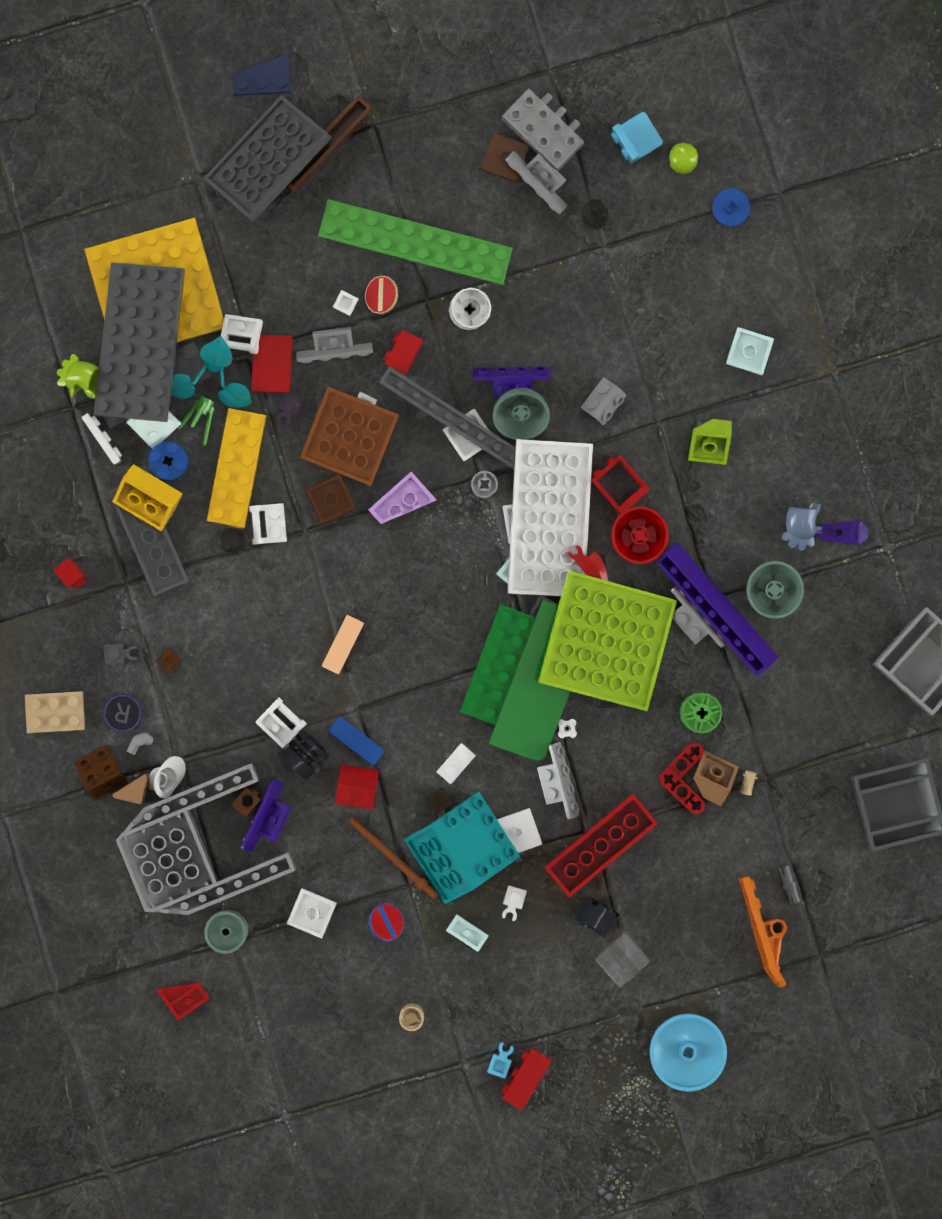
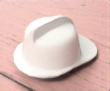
(167, 777)

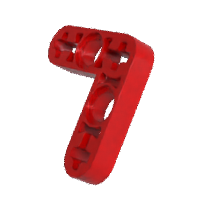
(678, 774)

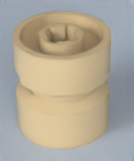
(411, 1017)

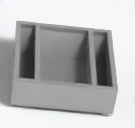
(915, 661)

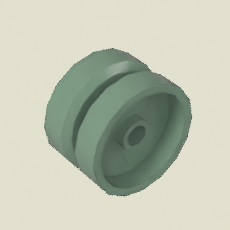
(216, 936)

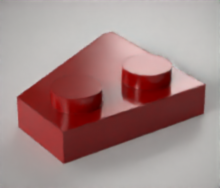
(183, 998)

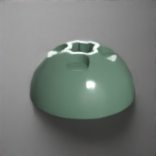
(521, 414)
(786, 589)

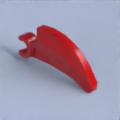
(590, 565)

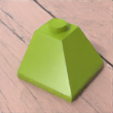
(711, 442)

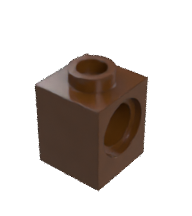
(241, 807)

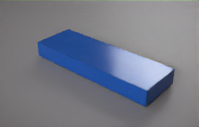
(356, 740)

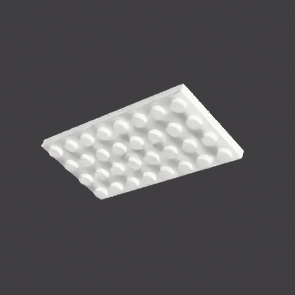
(548, 514)

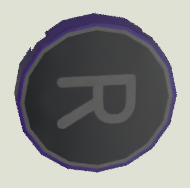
(122, 713)

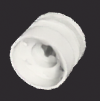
(478, 301)

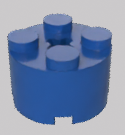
(173, 451)

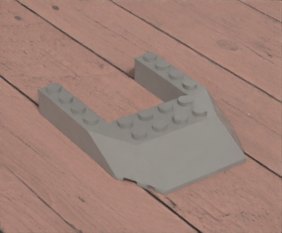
(171, 860)

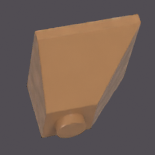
(715, 777)

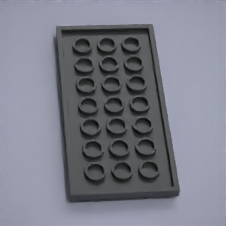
(139, 342)

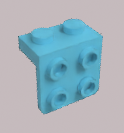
(636, 137)

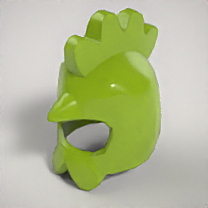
(79, 376)

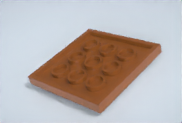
(349, 436)

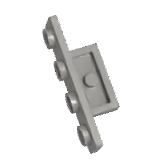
(541, 178)
(333, 344)
(692, 621)
(557, 782)

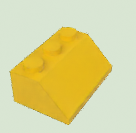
(147, 497)

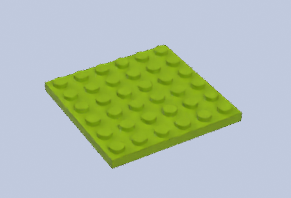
(607, 641)

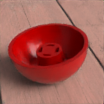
(654, 538)

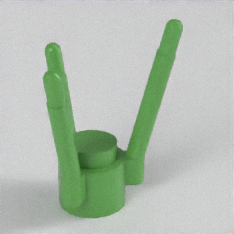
(202, 407)

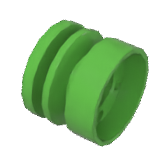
(689, 710)

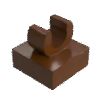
(169, 661)

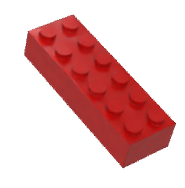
(600, 845)

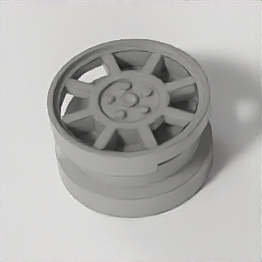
(484, 484)

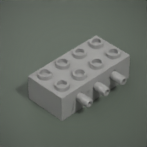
(543, 128)

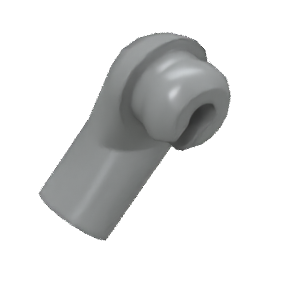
(138, 740)

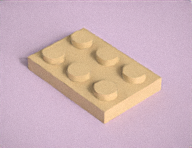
(55, 712)

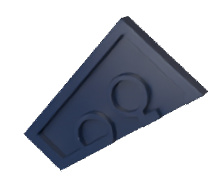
(266, 78)

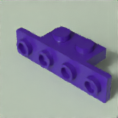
(511, 378)
(269, 817)

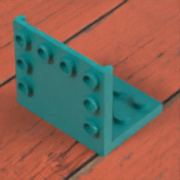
(462, 848)

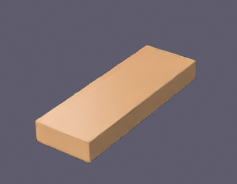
(342, 644)

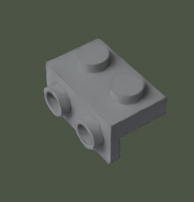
(603, 401)

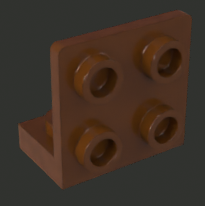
(100, 773)

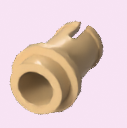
(748, 782)

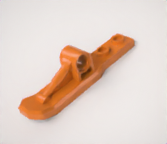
(767, 940)

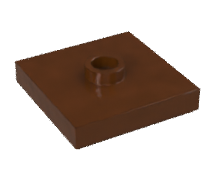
(497, 152)
(330, 499)

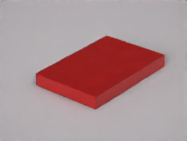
(272, 365)

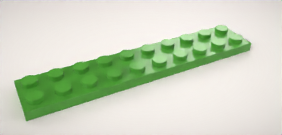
(415, 242)

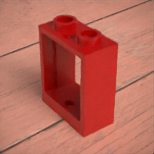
(613, 461)

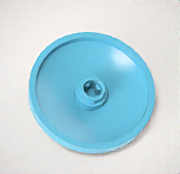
(688, 1052)

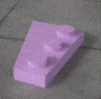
(402, 499)

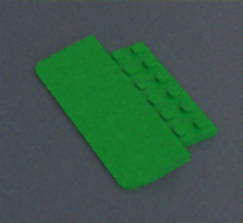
(507, 684)

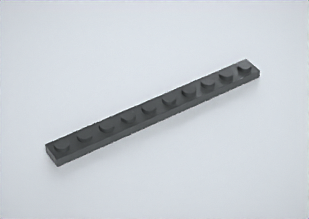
(449, 416)

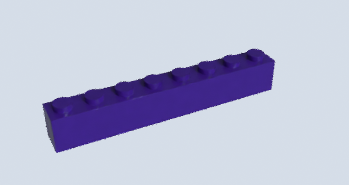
(717, 609)

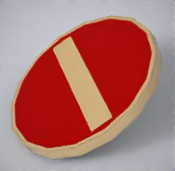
(381, 294)

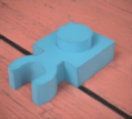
(500, 1063)

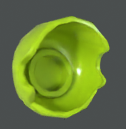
(683, 158)

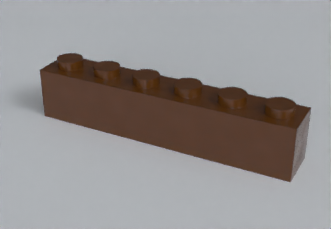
(340, 131)

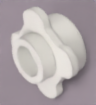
(563, 732)

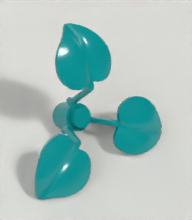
(216, 357)

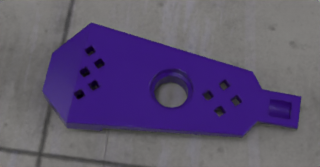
(848, 532)

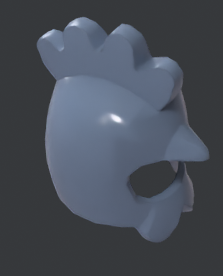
(801, 526)

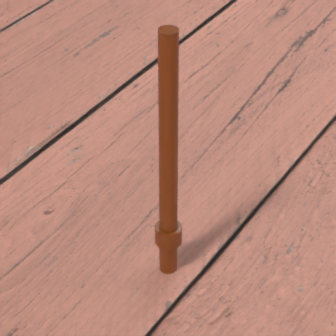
(421, 883)

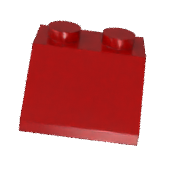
(356, 787)

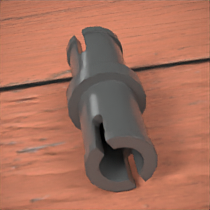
(789, 884)

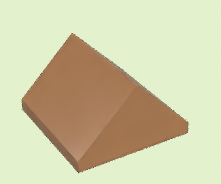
(135, 791)

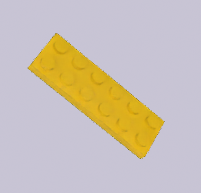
(236, 468)

